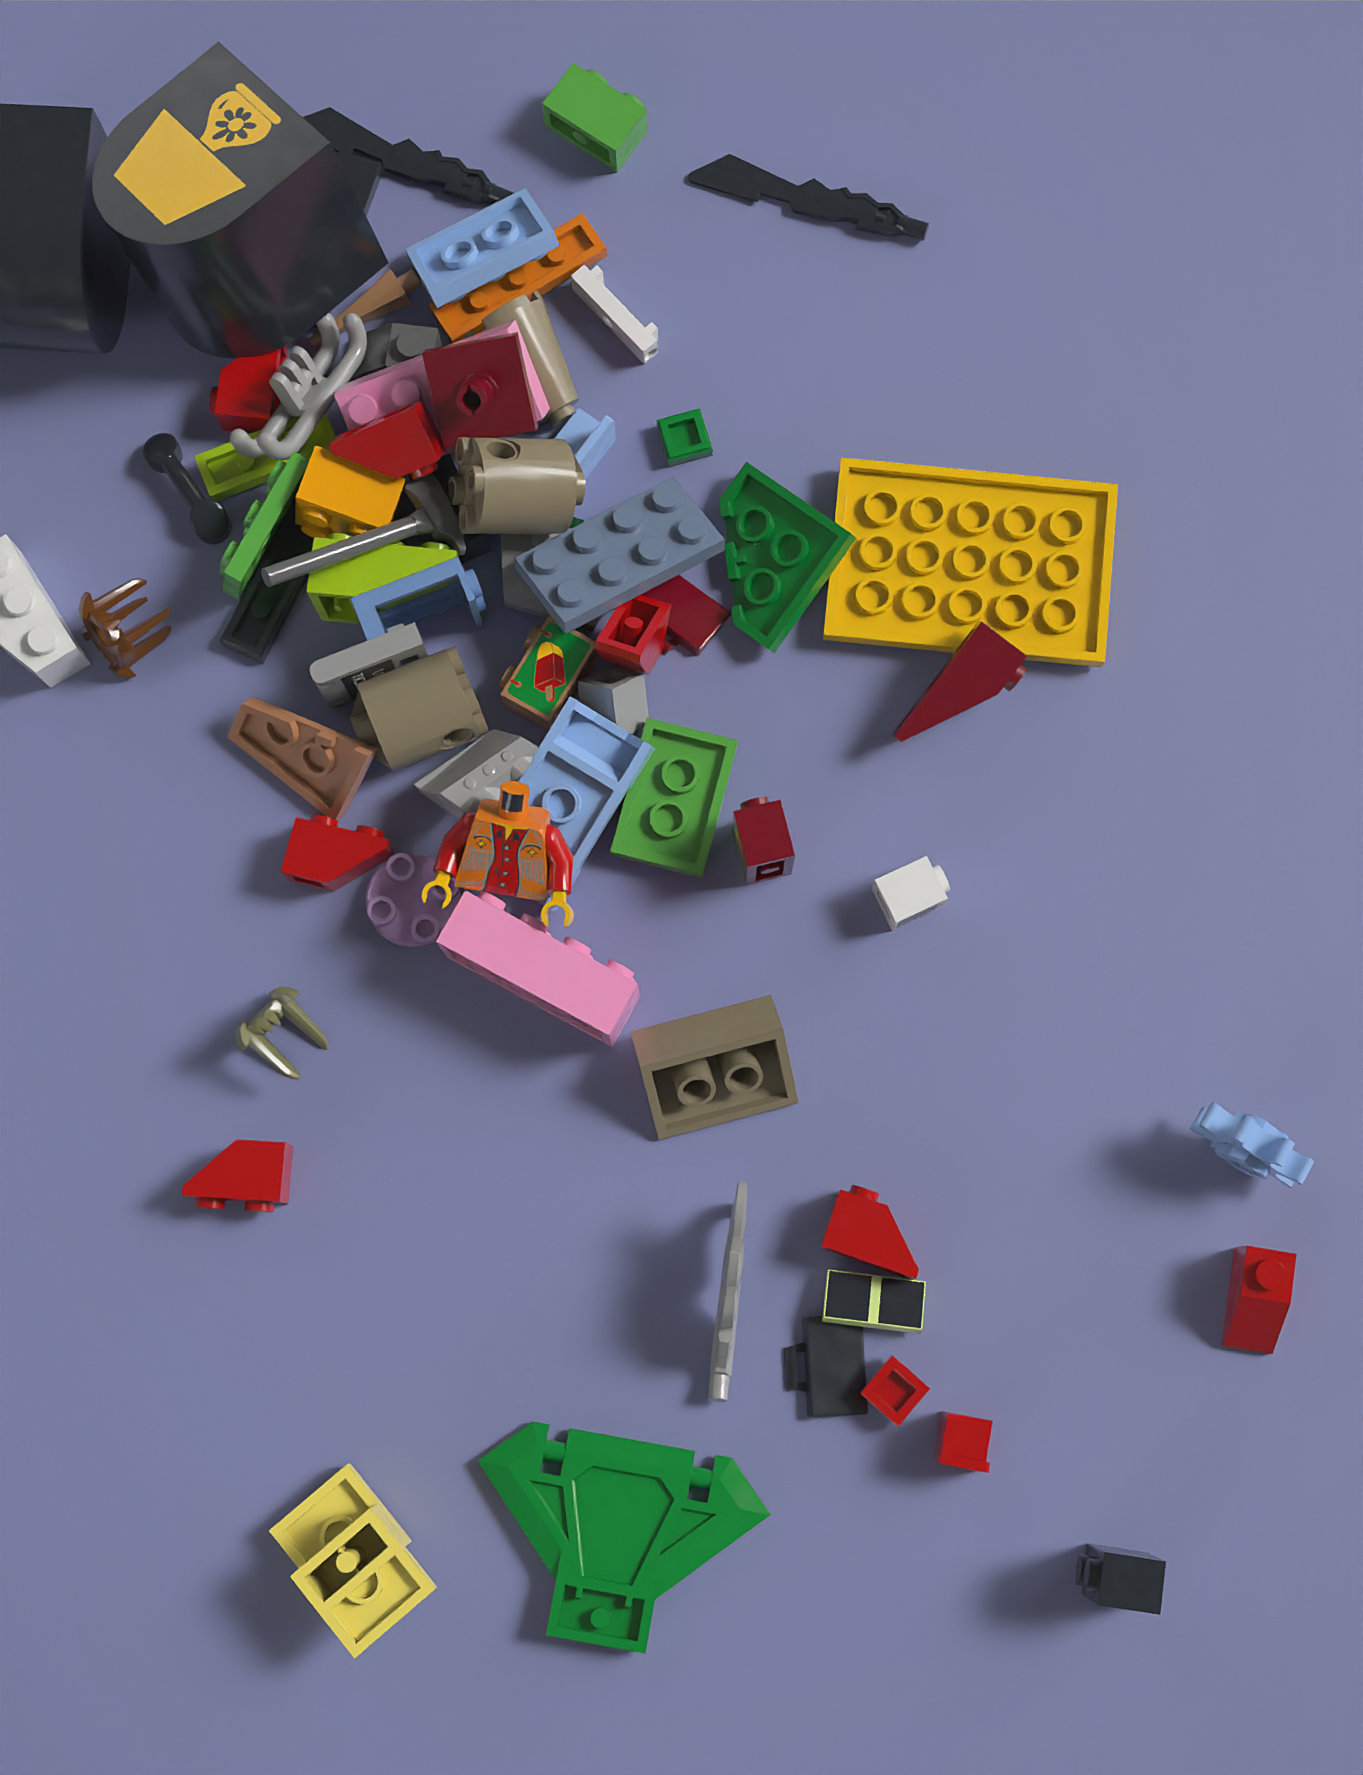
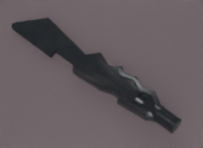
(407, 158)
(810, 199)

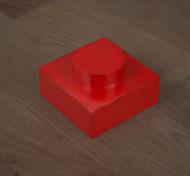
(894, 1390)

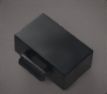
(832, 1368)

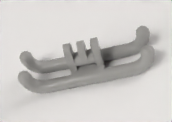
(305, 390)

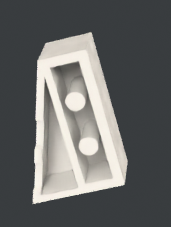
(31, 624)

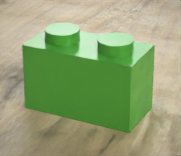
(595, 116)

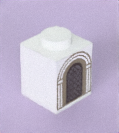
(911, 892)

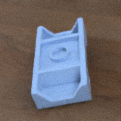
(583, 775)

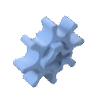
(1251, 1145)

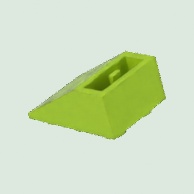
(336, 584)

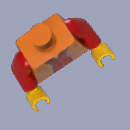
(507, 852)

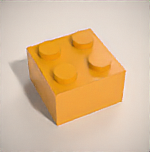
(345, 497)

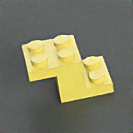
(352, 1560)

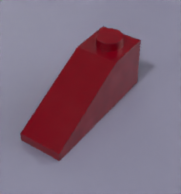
(971, 675)

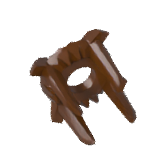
(110, 639)

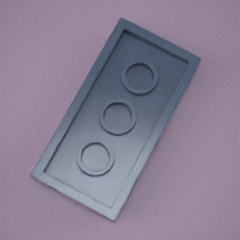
(619, 554)

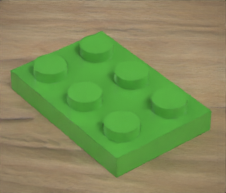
(261, 524)
(675, 799)

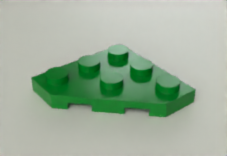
(775, 554)

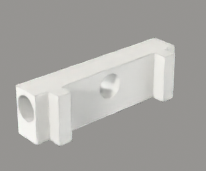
(591, 289)

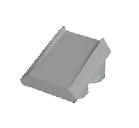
(478, 772)

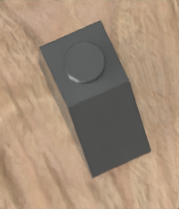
(394, 345)

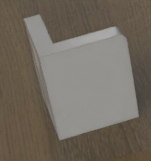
(617, 696)

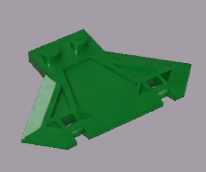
(617, 1524)

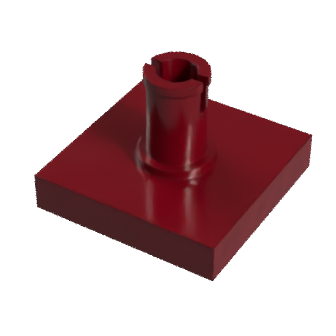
(480, 388)

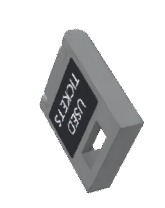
(340, 672)

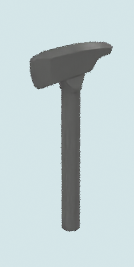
(432, 517)

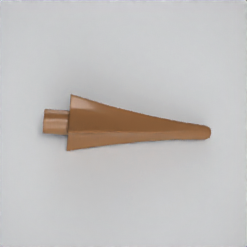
(381, 298)

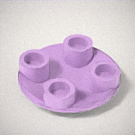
(397, 903)

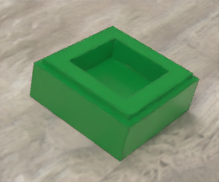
(684, 437)

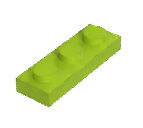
(230, 473)

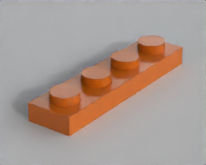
(577, 248)

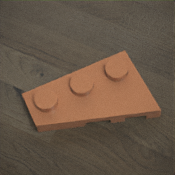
(303, 754)

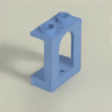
(460, 591)

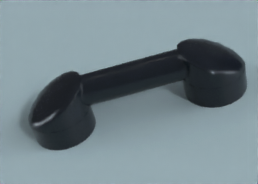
(206, 516)

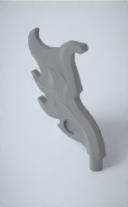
(728, 1301)

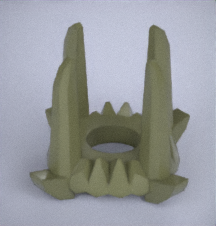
(253, 1033)

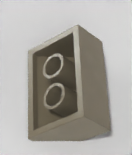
(715, 1067)

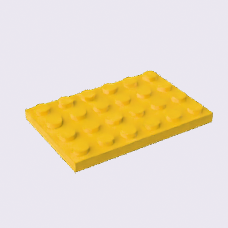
(968, 549)

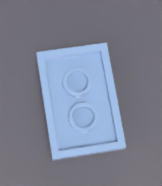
(482, 248)

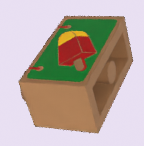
(547, 673)

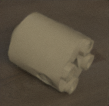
(515, 485)
(418, 710)

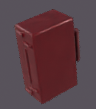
(692, 616)

